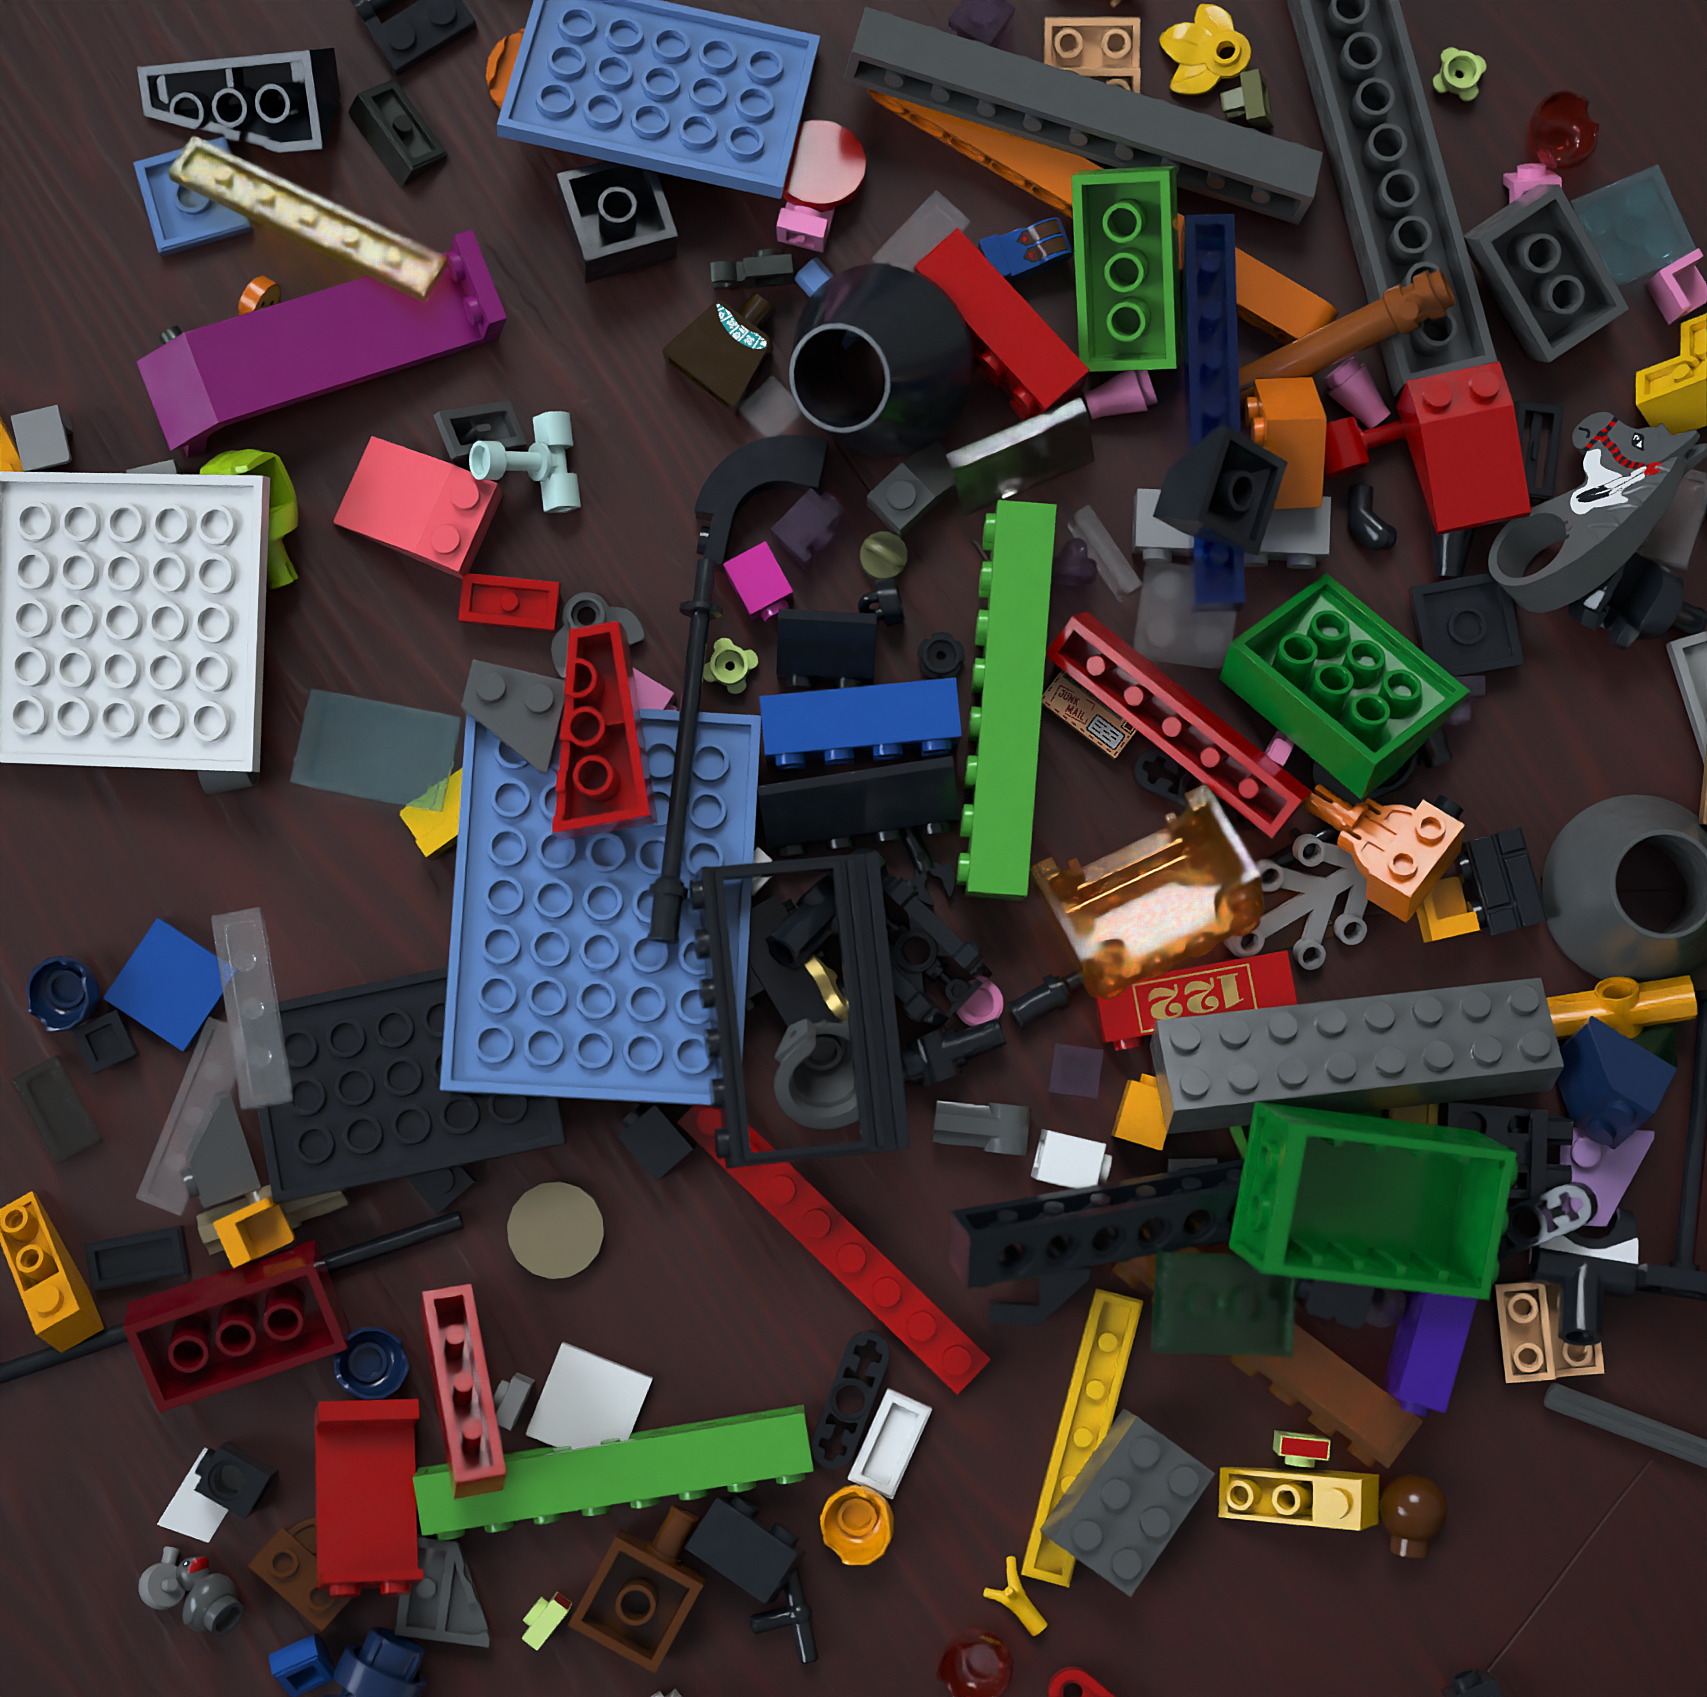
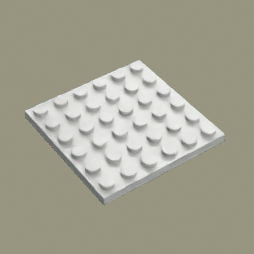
(132, 619)

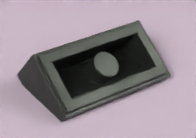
(396, 131)

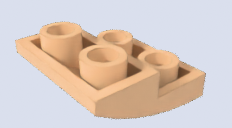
(1095, 48)
(1530, 1336)

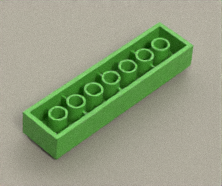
(1010, 700)

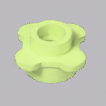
(1464, 61)
(724, 653)

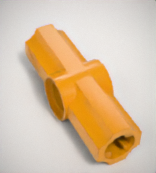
(1625, 1005)

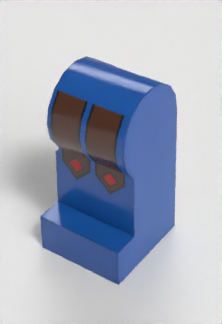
(1027, 250)

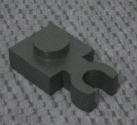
(764, 269)

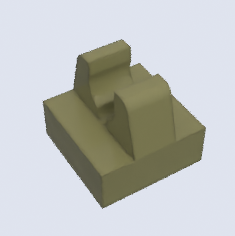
(1249, 101)

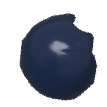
(62, 993)
(372, 1364)

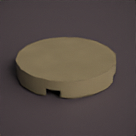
(556, 1230)

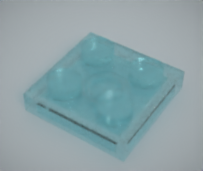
(1634, 225)

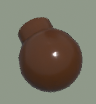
(1413, 1514)

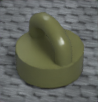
(883, 555)

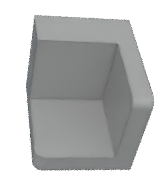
(42, 438)

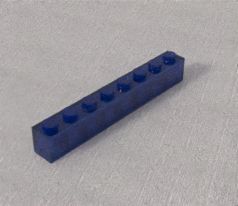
(1211, 385)

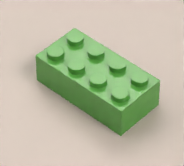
(1127, 268)

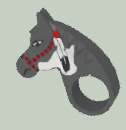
(1603, 520)

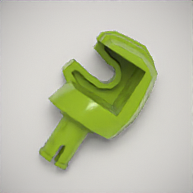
(282, 504)

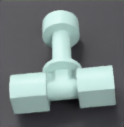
(543, 461)

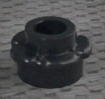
(941, 643)

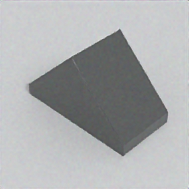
(483, 422)

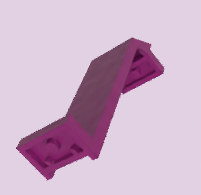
(316, 347)

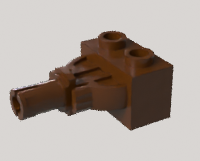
(291, 1570)

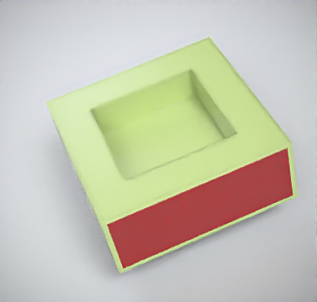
(1301, 1448)
(544, 1618)

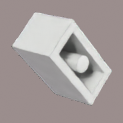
(1070, 1160)

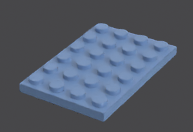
(662, 89)

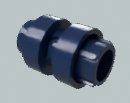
(381, 1667)

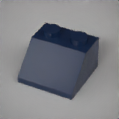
(1610, 1082)

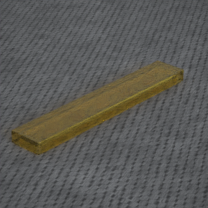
(308, 218)

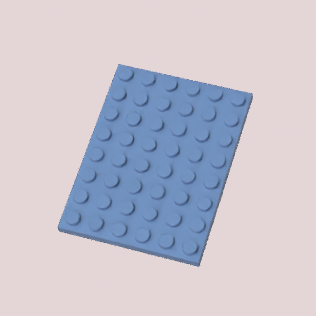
(552, 933)

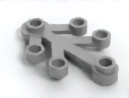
(1316, 897)

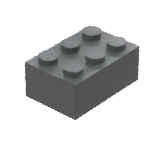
(1544, 273)
(1127, 1502)

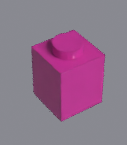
(759, 582)

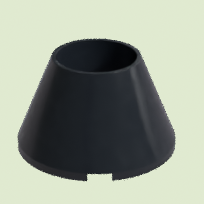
(922, 352)

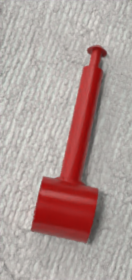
(1348, 445)

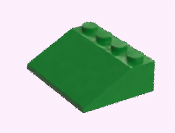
(1341, 684)

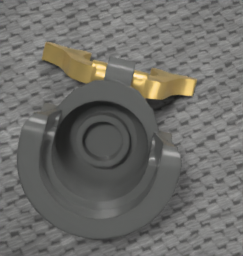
(816, 1064)

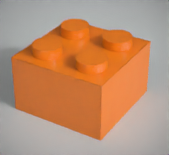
(1291, 424)

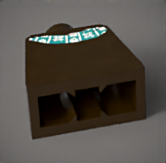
(724, 350)

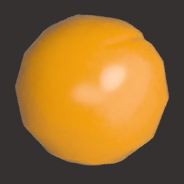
(857, 1524)

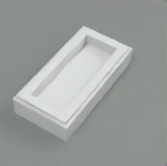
(889, 1443)

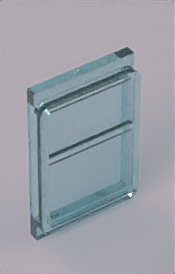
(376, 750)

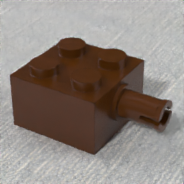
(641, 1593)

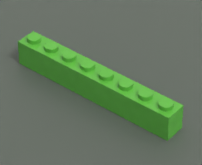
(637, 1471)

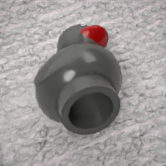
(211, 1600)

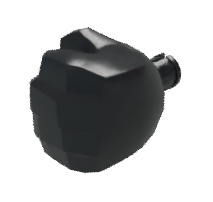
(1639, 604)

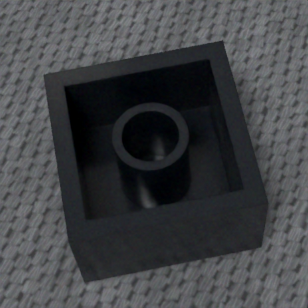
(616, 218)

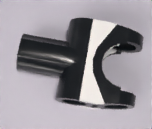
(1586, 1273)

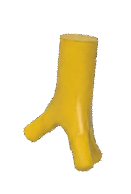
(1017, 1600)

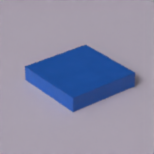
(169, 985)

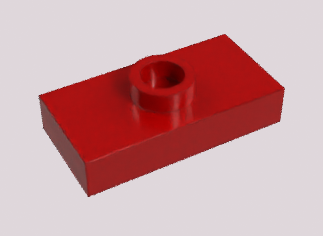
(509, 602)

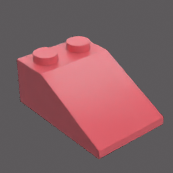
(419, 506)

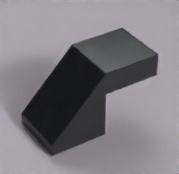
(1051, 1293)

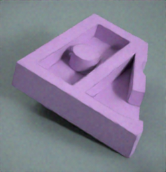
(1603, 1169)

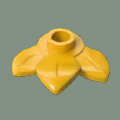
(1198, 48)

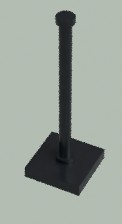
(1683, 1276)

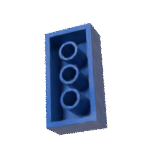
(861, 722)

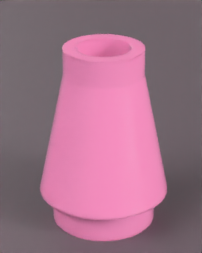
(1356, 392)
(1123, 394)

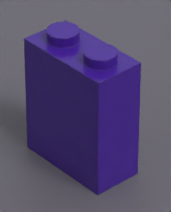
(1427, 1351)

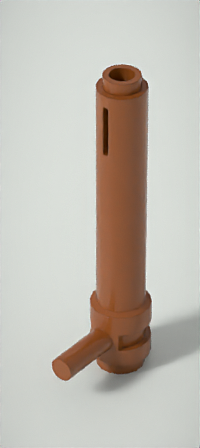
(1397, 311)

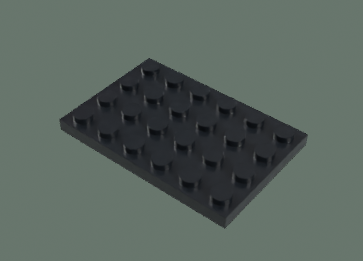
(372, 1097)

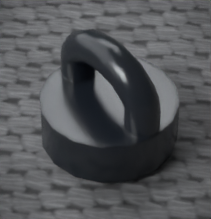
(890, 602)

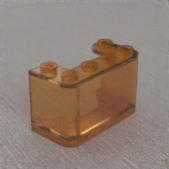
(1153, 899)

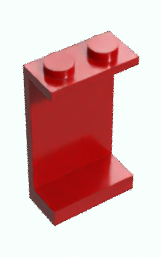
(366, 1496)

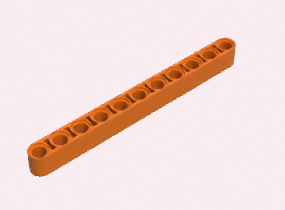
(1263, 294)

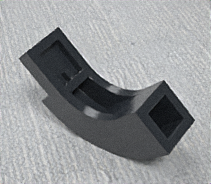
(757, 467)

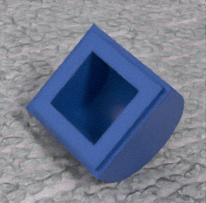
(302, 1665)

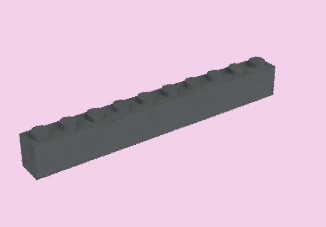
(1082, 115)

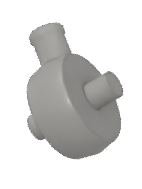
(159, 1583)

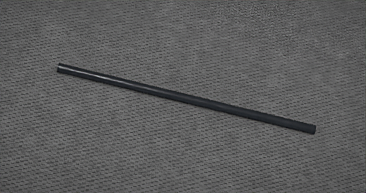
(334, 1261)

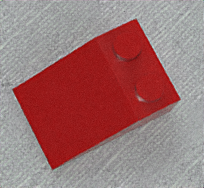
(1465, 447)

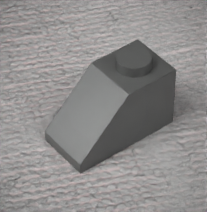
(912, 489)
(219, 1156)

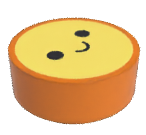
(259, 294)

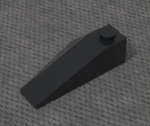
(261, 99)

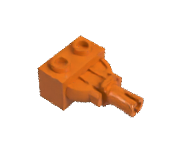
(1392, 846)

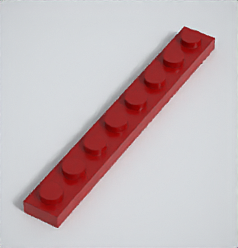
(849, 1257)

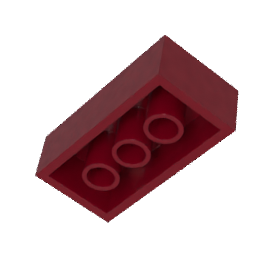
(236, 1326)

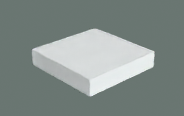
(587, 1400)

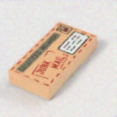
(1087, 715)

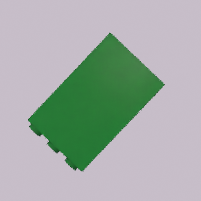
(1372, 1201)

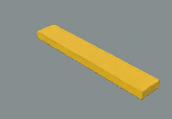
(1084, 1420)

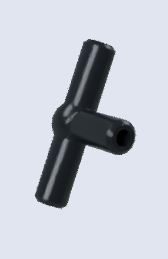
(796, 1613)

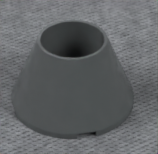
(1583, 897)

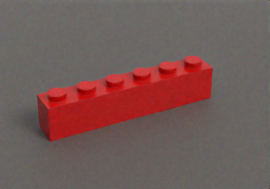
(1178, 723)

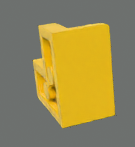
(1677, 388)

